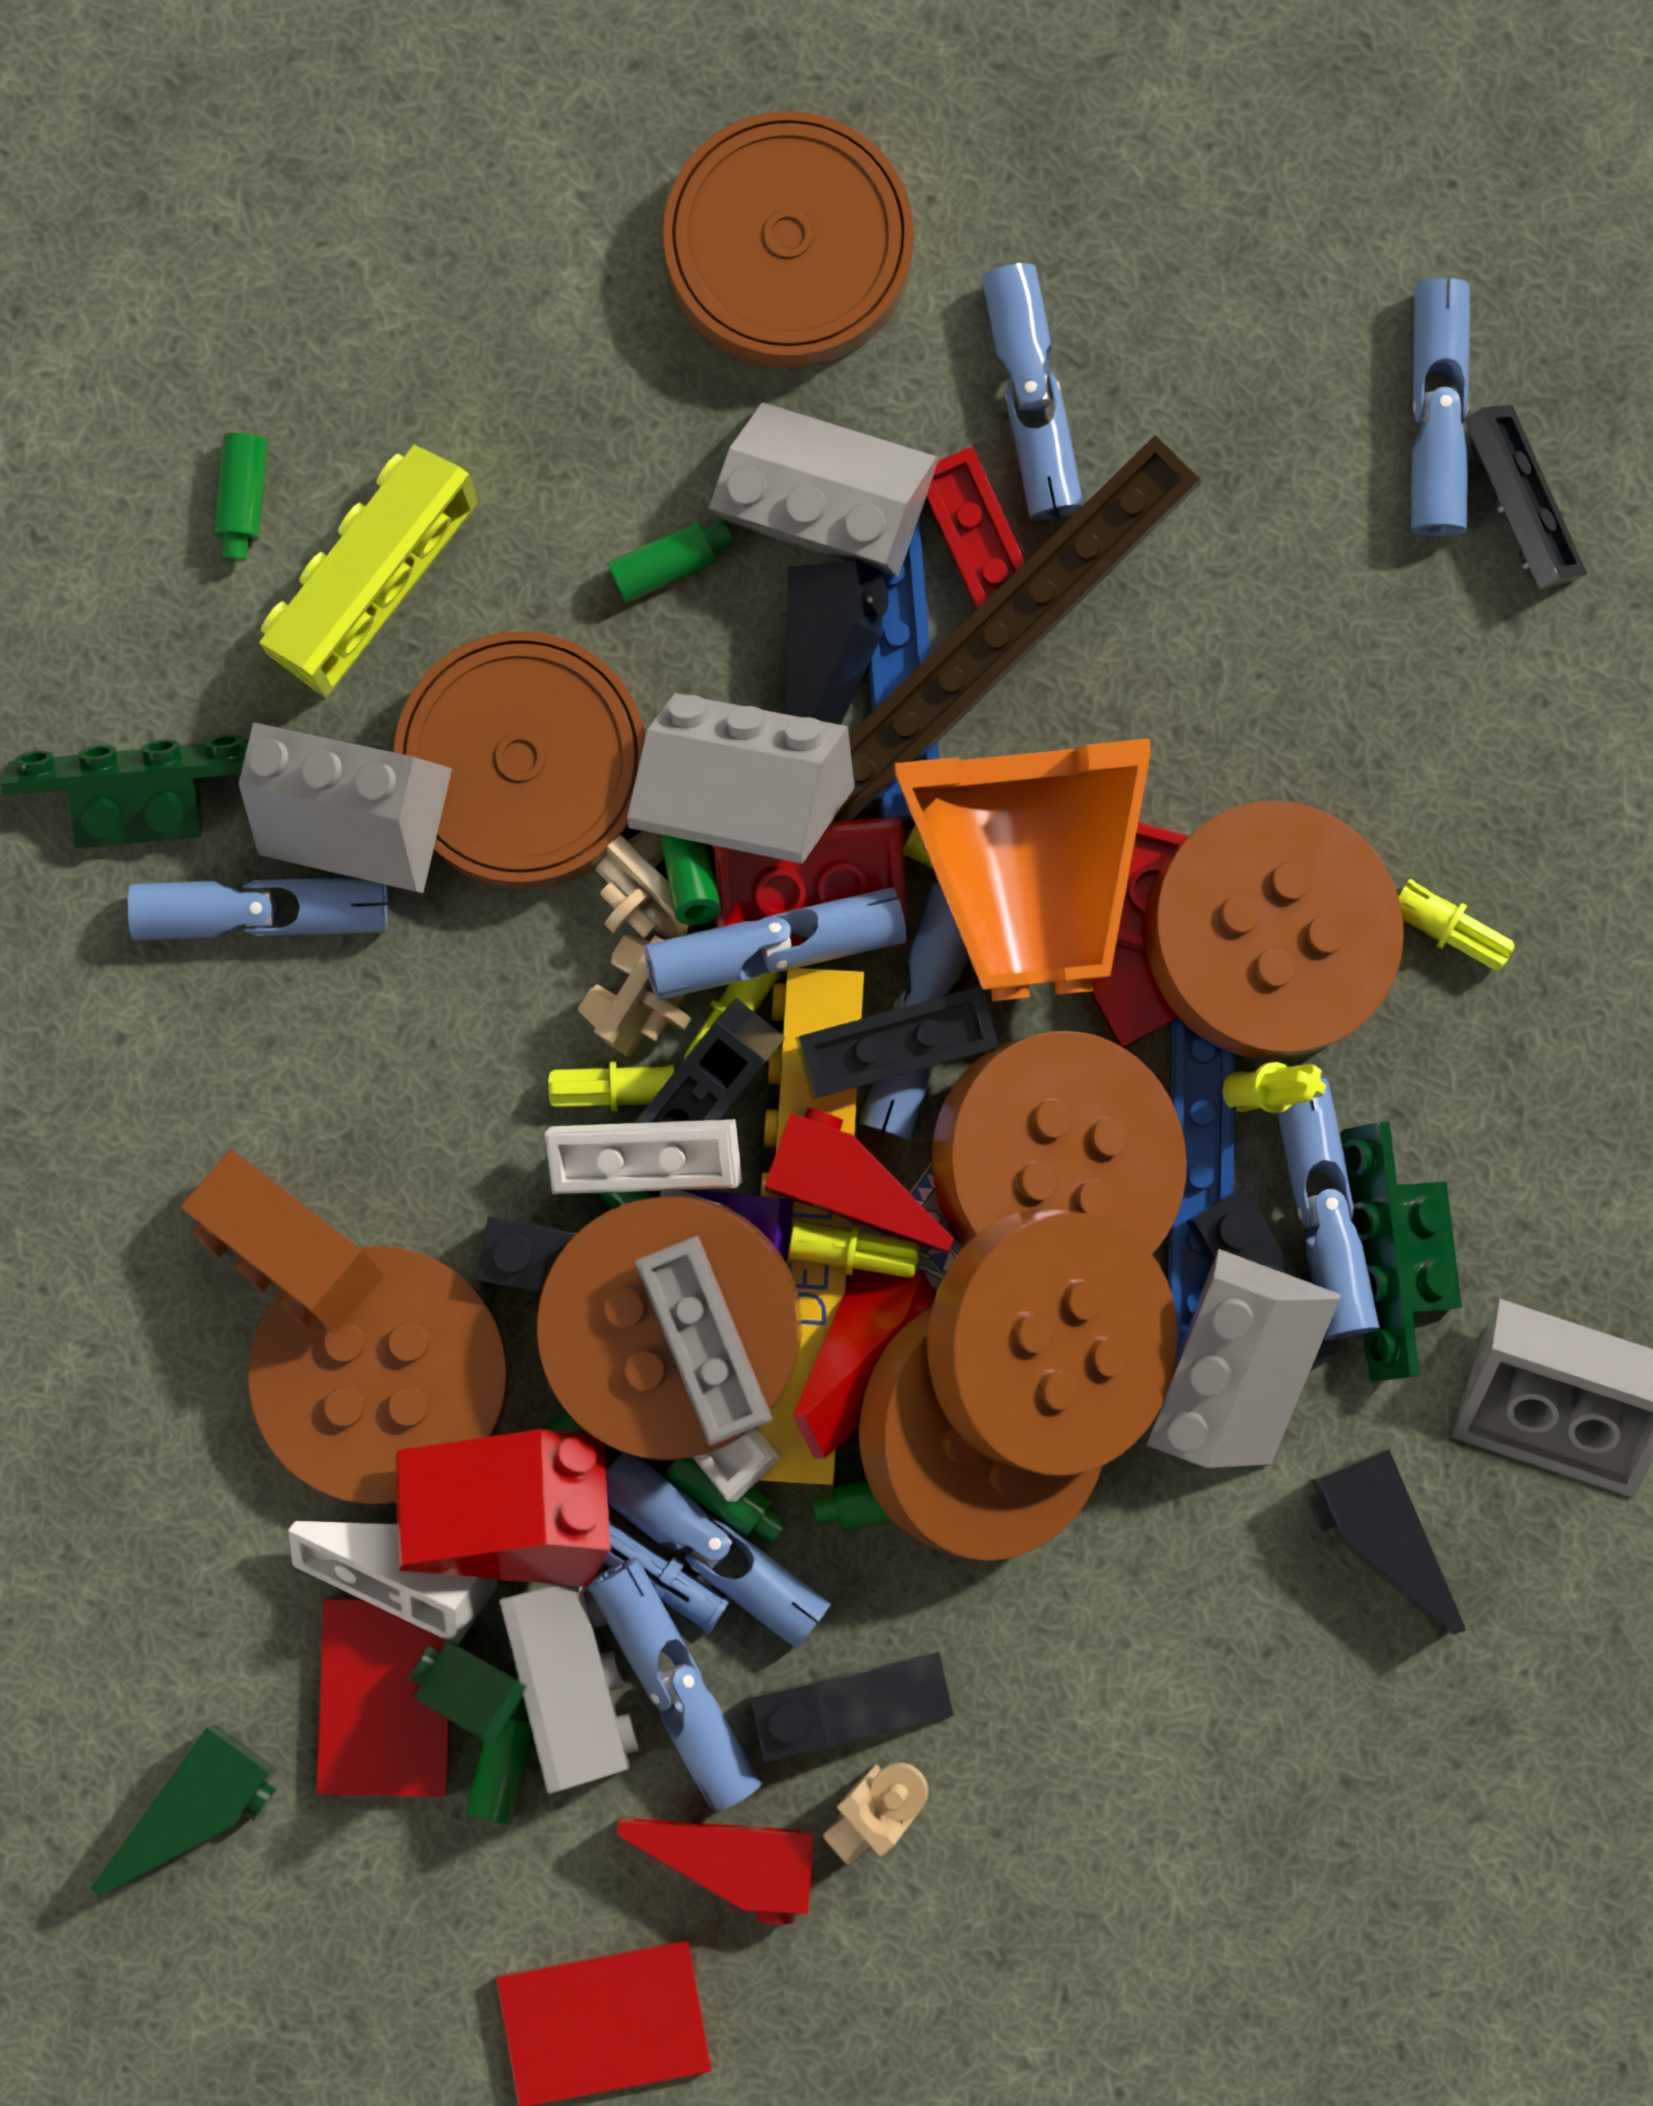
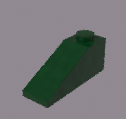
(465, 1690)
(201, 1799)

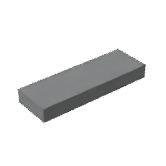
(703, 1340)

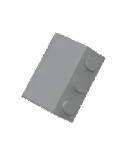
(824, 488)
(741, 777)
(342, 806)
(1241, 1364)
(1561, 1398)
(568, 1685)

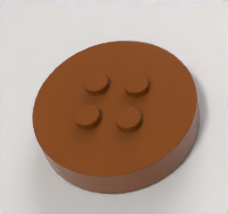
(788, 239)
(536, 752)
(1273, 930)
(1059, 1129)
(606, 1341)
(1052, 1341)
(400, 1373)
(940, 1484)

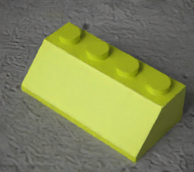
(369, 568)

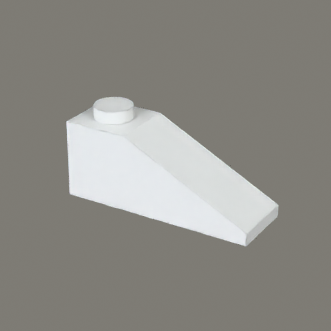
(365, 1564)

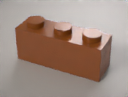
(280, 1243)

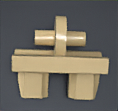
(637, 888)
(634, 1011)
(877, 1810)

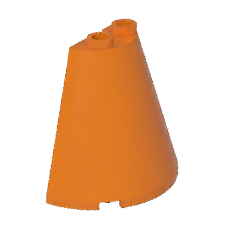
(1032, 857)

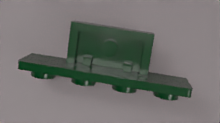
(129, 793)
(1404, 1245)

